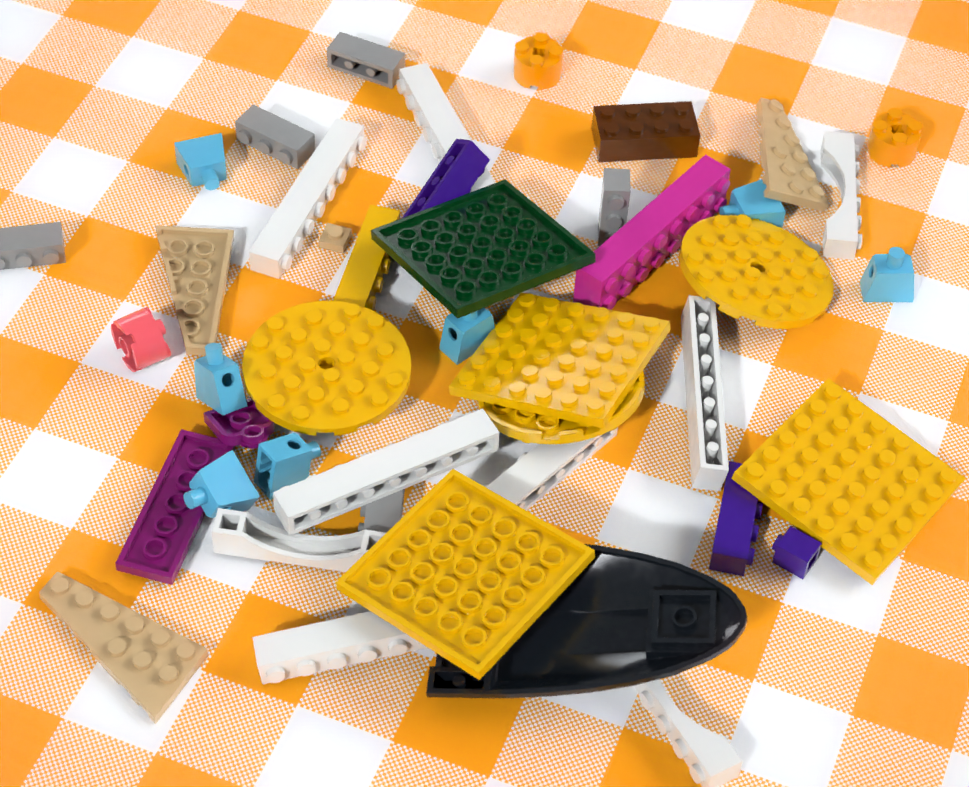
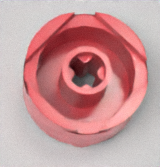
(140, 339)

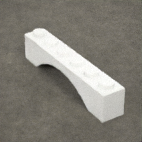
(841, 229)
(249, 537)
(707, 754)

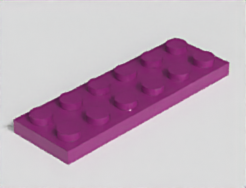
(165, 522)

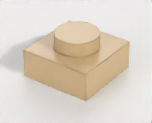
(335, 238)

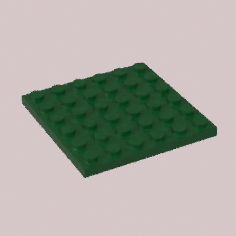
(482, 247)

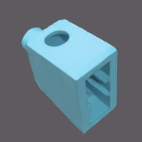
(202, 160)
(751, 202)
(888, 278)
(465, 334)
(219, 381)
(283, 462)
(222, 486)

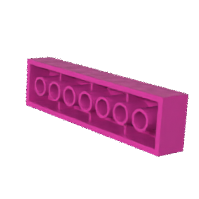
(652, 234)

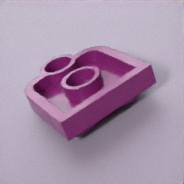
(241, 427)

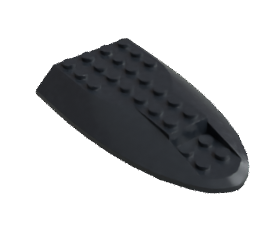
(610, 629)

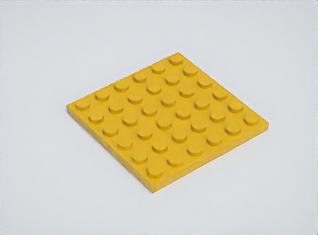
(561, 359)
(849, 480)
(465, 572)

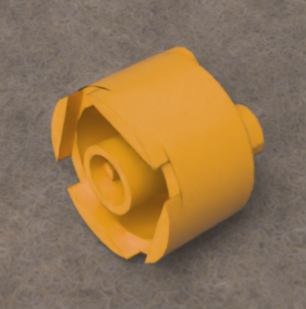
(538, 61)
(894, 138)

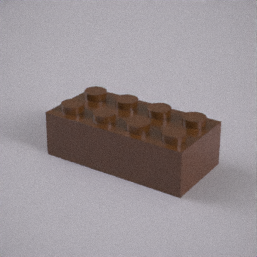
(645, 131)

